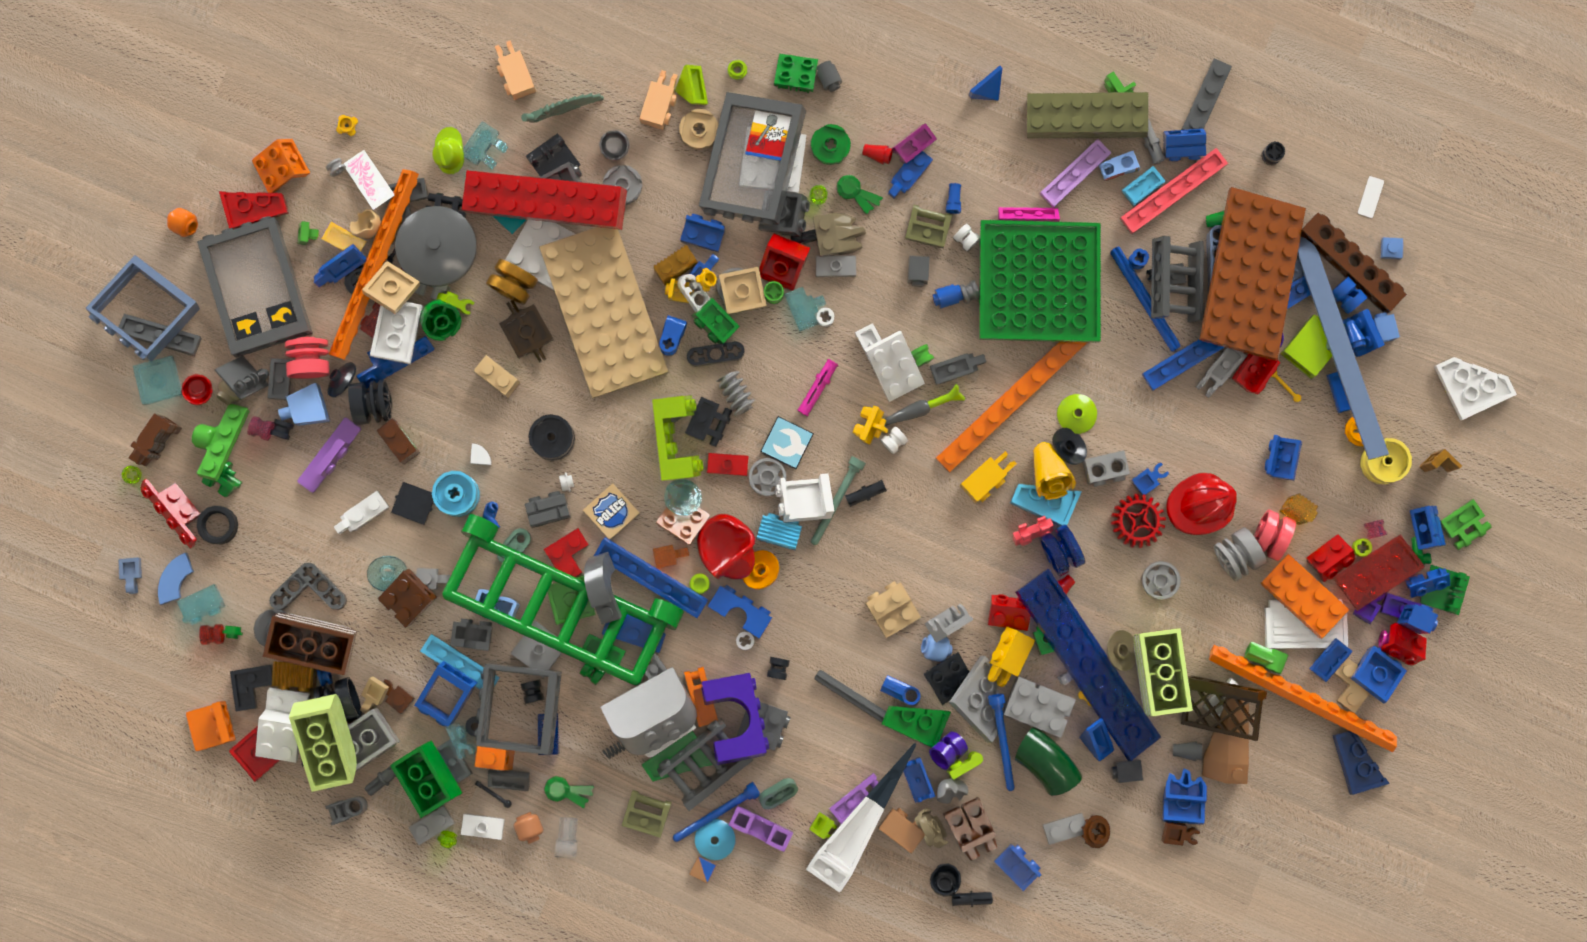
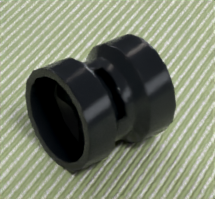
(1274, 149)
(775, 672)
(532, 691)

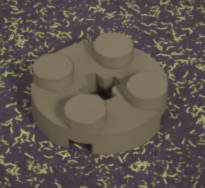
(932, 828)

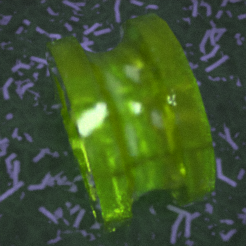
(824, 194)
(126, 470)

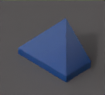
(989, 87)
(1097, 740)

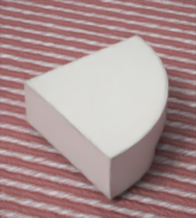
(479, 455)

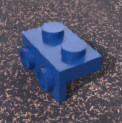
(1283, 458)
(1017, 866)

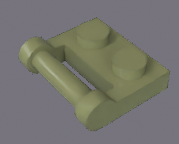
(926, 232)
(644, 820)

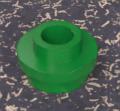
(232, 631)

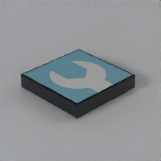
(787, 442)

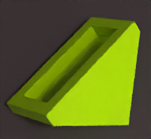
(692, 85)

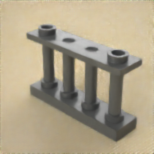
(1161, 279)
(707, 784)

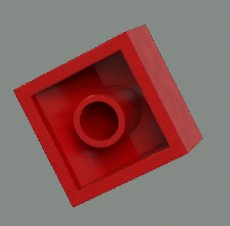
(783, 261)

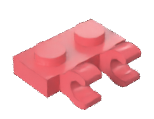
(1026, 534)

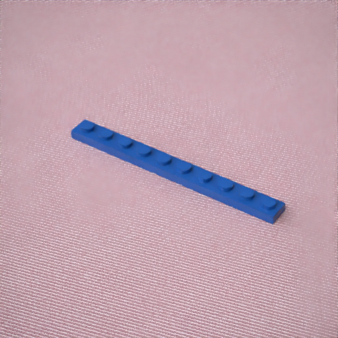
(1201, 350)

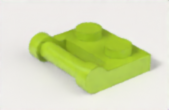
(959, 768)

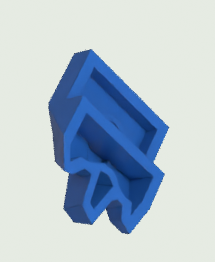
(1184, 799)

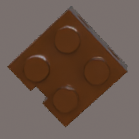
(407, 597)

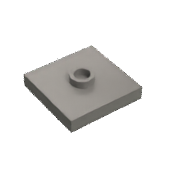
(534, 653)

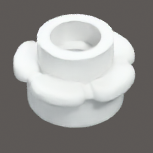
(566, 482)

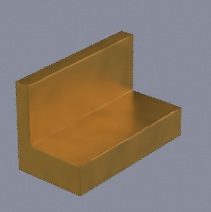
(1440, 458)

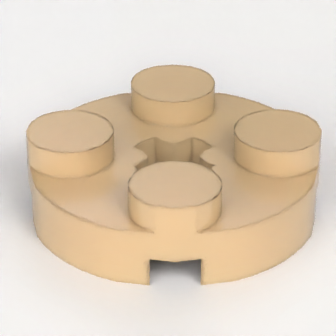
(691, 121)

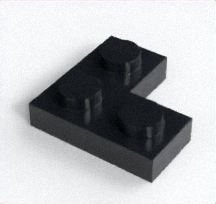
(244, 685)

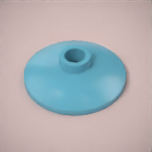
(726, 840)

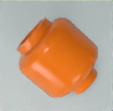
(182, 222)

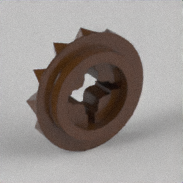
(1101, 825)

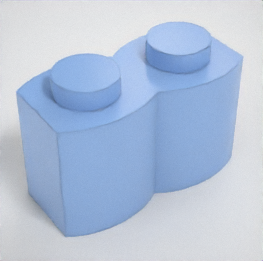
(504, 604)

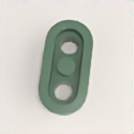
(512, 541)
(778, 793)

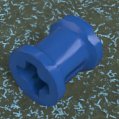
(1138, 253)

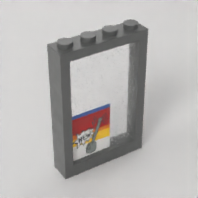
(752, 159)

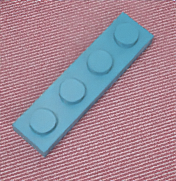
(441, 651)

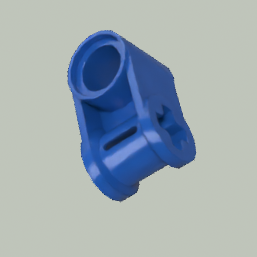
(672, 332)

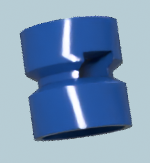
(1348, 295)

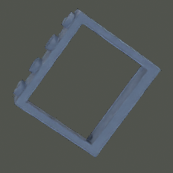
(118, 283)

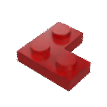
(562, 551)

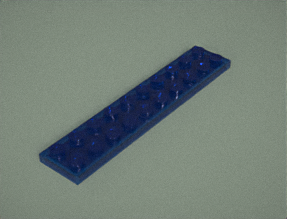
(1088, 664)

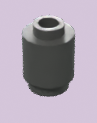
(829, 76)

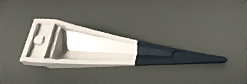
(841, 852)

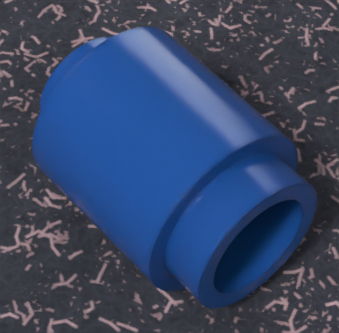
(947, 296)

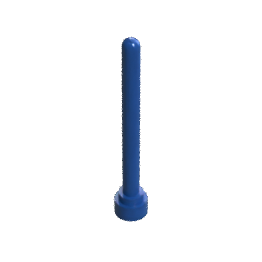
(997, 703)
(750, 792)

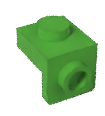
(1114, 85)

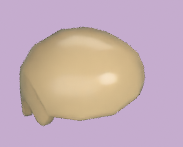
(366, 225)

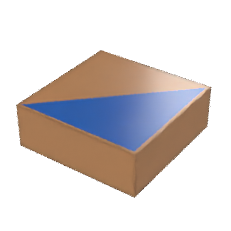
(702, 869)

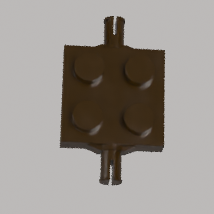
(526, 331)

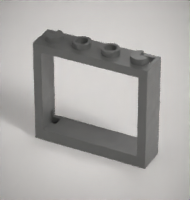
(550, 715)

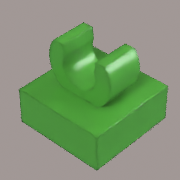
(305, 233)

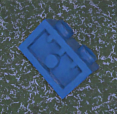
(703, 233)
(1369, 330)

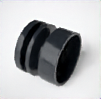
(365, 402)
(347, 694)

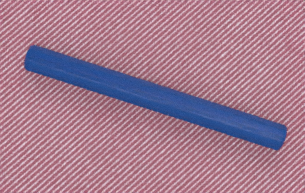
(1144, 297)

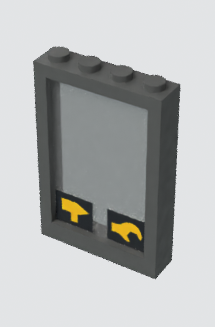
(254, 286)

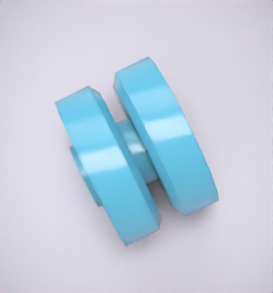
(444, 491)

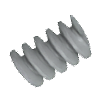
(736, 393)

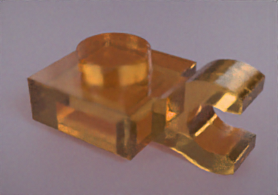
(667, 556)

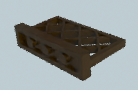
(1229, 691)

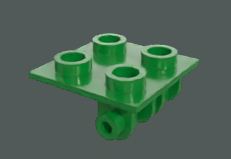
(795, 72)
(1451, 597)

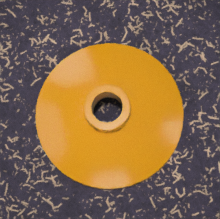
(766, 561)

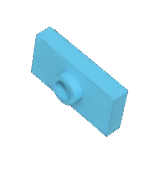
(1143, 186)

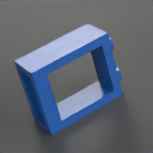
(456, 678)

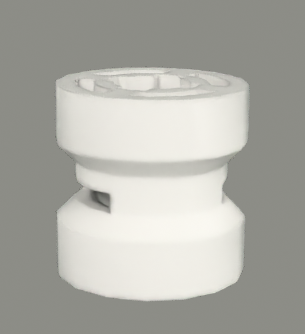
(970, 240)
(894, 440)

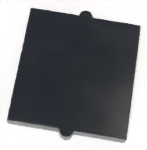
(413, 503)

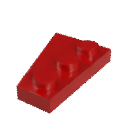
(251, 207)

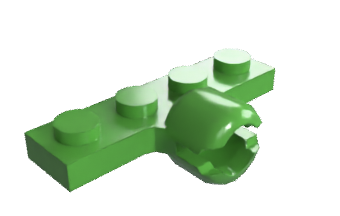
(219, 441)

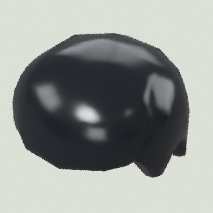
(945, 880)

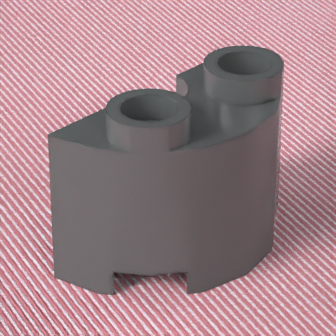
(471, 635)

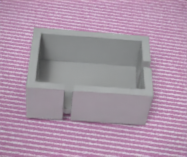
(1038, 706)

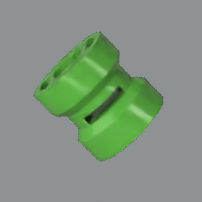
(771, 290)

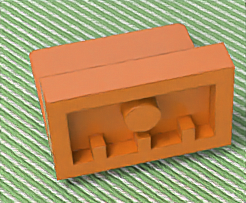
(280, 164)
(210, 726)

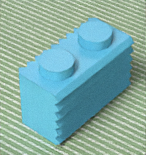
(779, 532)

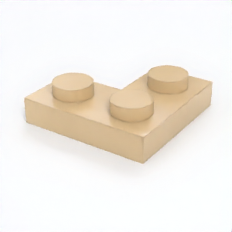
(1353, 694)

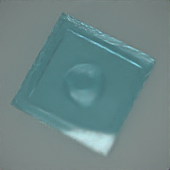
(157, 380)

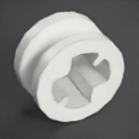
(819, 319)
(747, 646)

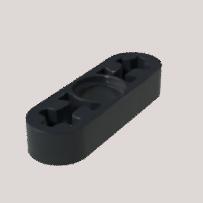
(709, 348)

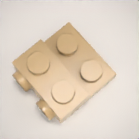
(892, 609)

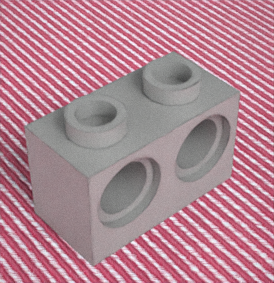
(1104, 463)

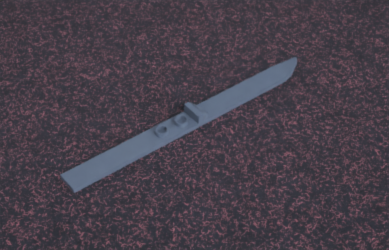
(1341, 350)

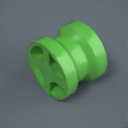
(922, 355)

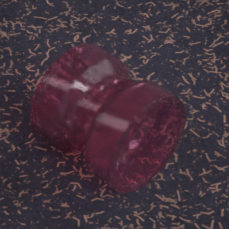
(260, 428)

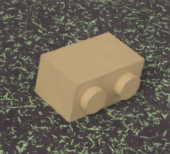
(497, 376)

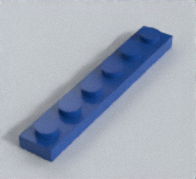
(653, 578)

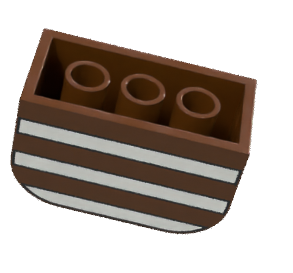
(310, 643)

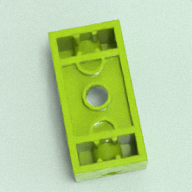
(664, 410)

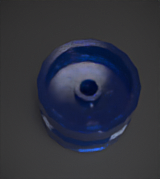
(1062, 550)

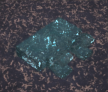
(479, 144)
(458, 738)

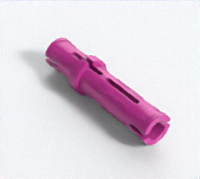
(829, 368)

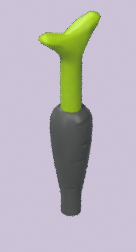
(923, 407)

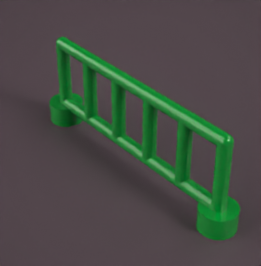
(482, 535)

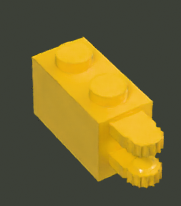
(985, 478)
(1009, 656)

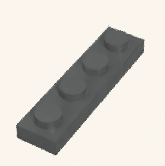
(1207, 95)
(150, 331)

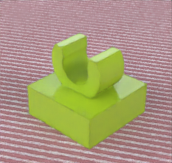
(822, 825)

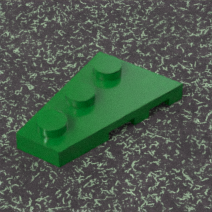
(917, 723)

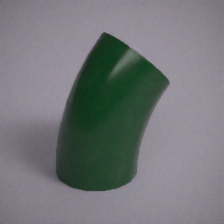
(1048, 763)

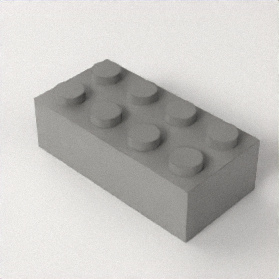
(371, 737)

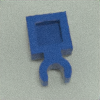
(1147, 480)

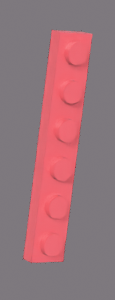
(1173, 191)

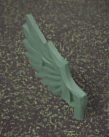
(560, 107)

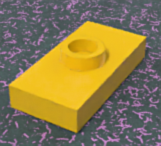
(342, 238)

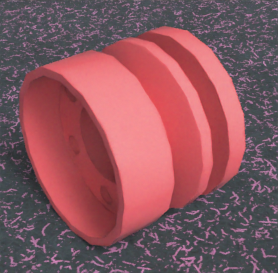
(307, 358)

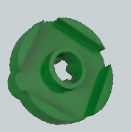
(825, 134)

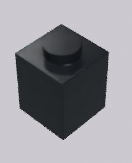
(1127, 771)

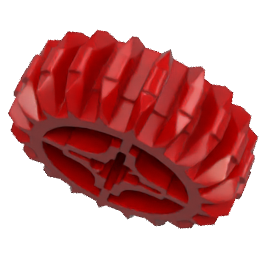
(1147, 505)

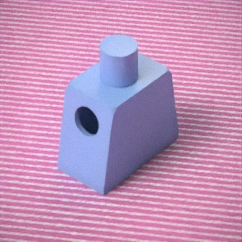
(306, 406)

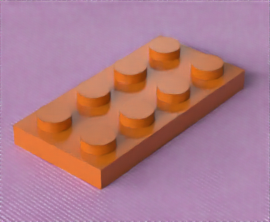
(1304, 596)

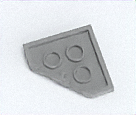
(973, 702)

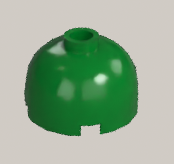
(440, 320)

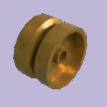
(511, 281)

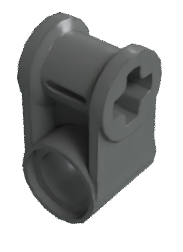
(343, 810)

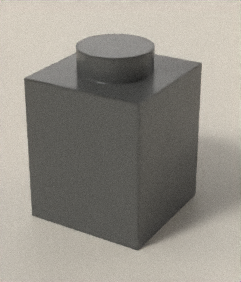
(918, 270)

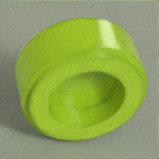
(699, 583)

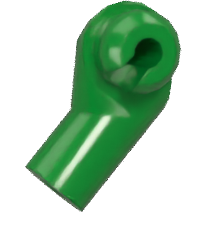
(1424, 558)

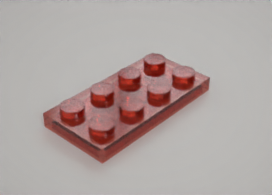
(1378, 572)

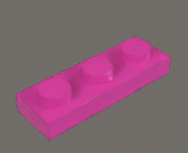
(1028, 214)

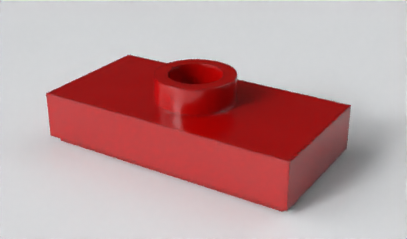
(727, 464)

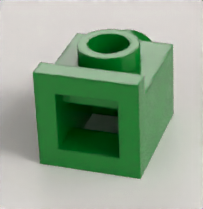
(1043, 647)

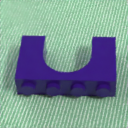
(741, 691)

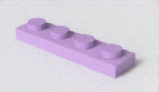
(1075, 173)

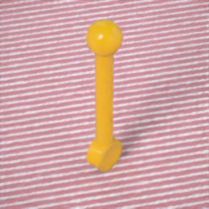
(1296, 397)

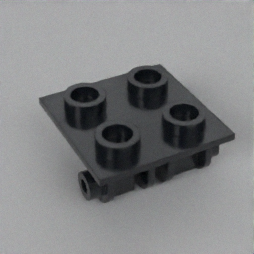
(551, 155)
(947, 677)

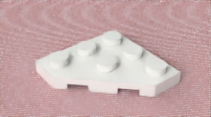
(1472, 386)

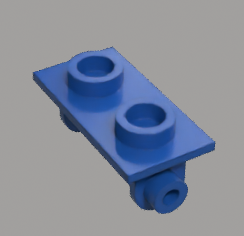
(1437, 580)

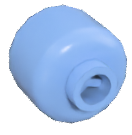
(936, 651)

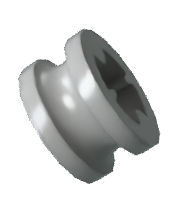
(335, 167)

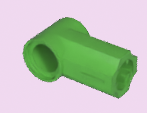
(1269, 658)

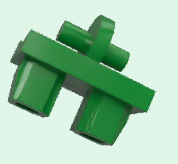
(226, 479)

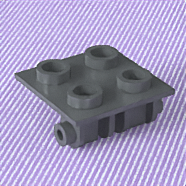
(243, 377)

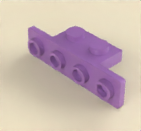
(328, 456)

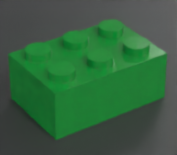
(426, 779)

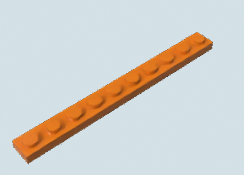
(374, 261)
(1008, 403)
(1303, 698)

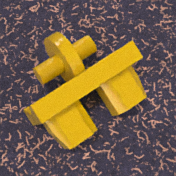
(873, 426)

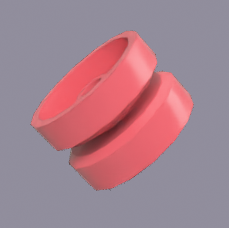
(1274, 534)

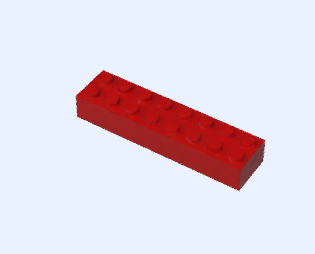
(544, 199)

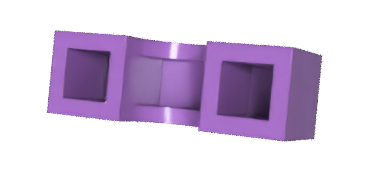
(761, 828)

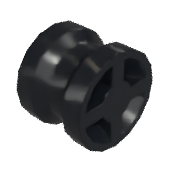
(281, 429)

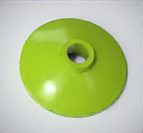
(1067, 417)

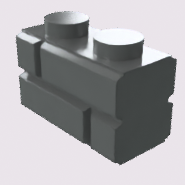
(548, 509)

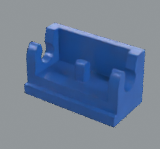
(918, 780)

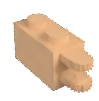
(515, 72)
(658, 102)

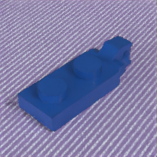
(909, 174)
(339, 266)

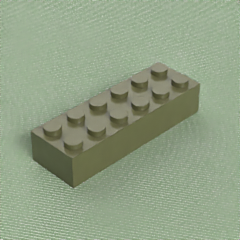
(1087, 115)

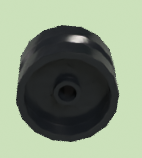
(557, 448)

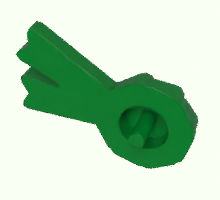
(849, 188)
(559, 789)

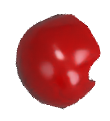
(197, 389)

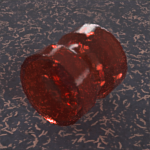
(211, 634)

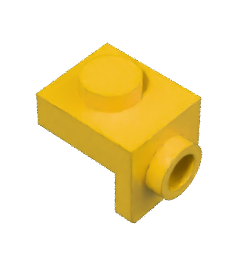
(674, 292)

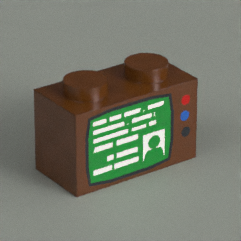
(398, 441)

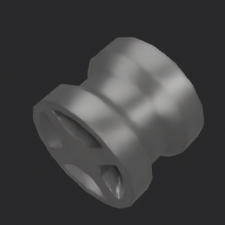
(970, 292)

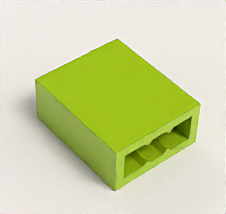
(1308, 348)

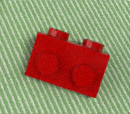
(1255, 373)
(1331, 558)
(1008, 613)
(1405, 645)

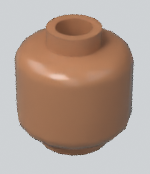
(528, 827)

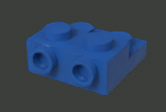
(1378, 674)

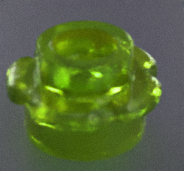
(447, 839)

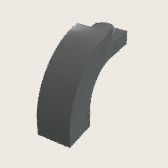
(598, 587)

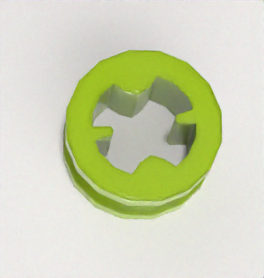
(1367, 543)

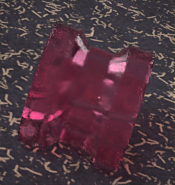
(1375, 529)

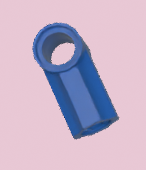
(898, 690)

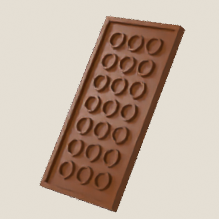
(1252, 274)

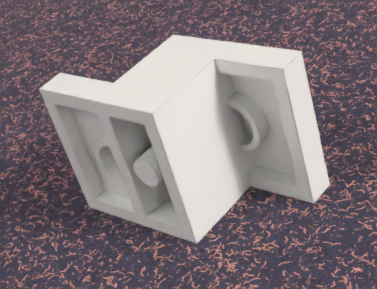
(275, 731)

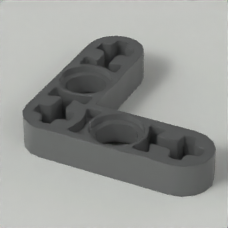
(304, 582)

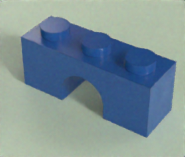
(725, 600)

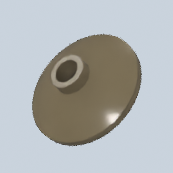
(1121, 650)

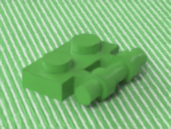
(1461, 519)

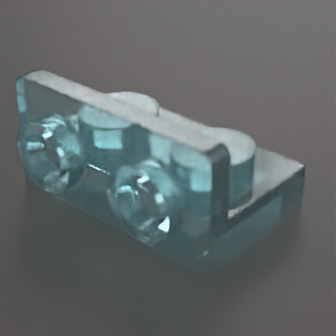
(201, 604)

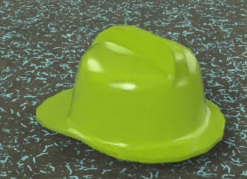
(449, 150)

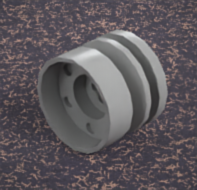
(1237, 556)

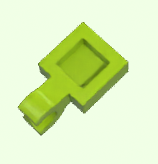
(453, 299)

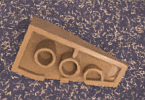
(1228, 755)

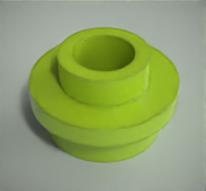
(737, 64)

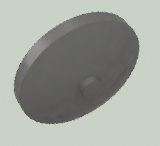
(436, 246)

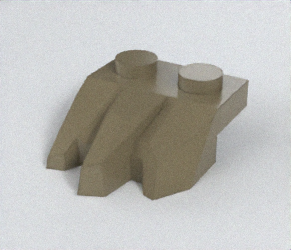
(836, 234)

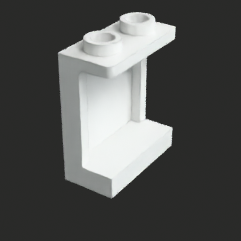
(805, 499)

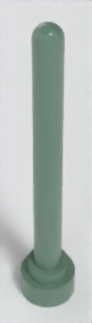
(854, 467)

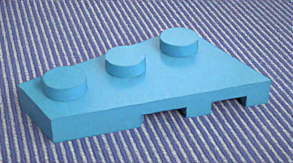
(1057, 509)

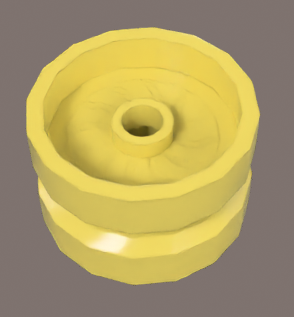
(1397, 466)

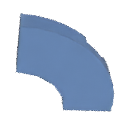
(172, 578)

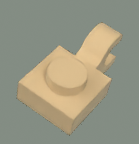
(374, 694)

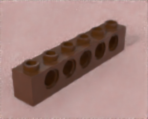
(1341, 263)

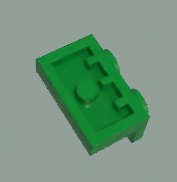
(715, 322)

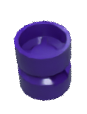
(948, 750)

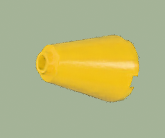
(1051, 473)

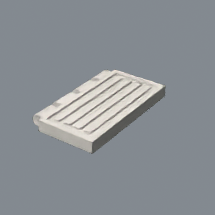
(1287, 631)

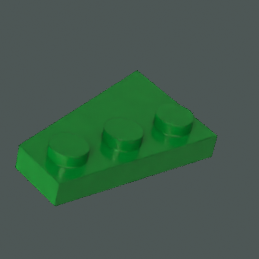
(698, 756)

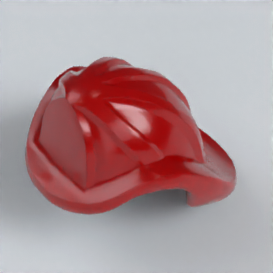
(1201, 504)
(726, 547)

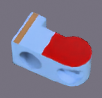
(1119, 166)

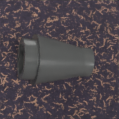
(1189, 751)

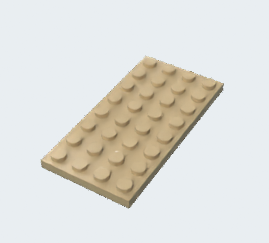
(603, 310)

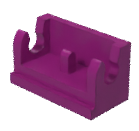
(914, 143)

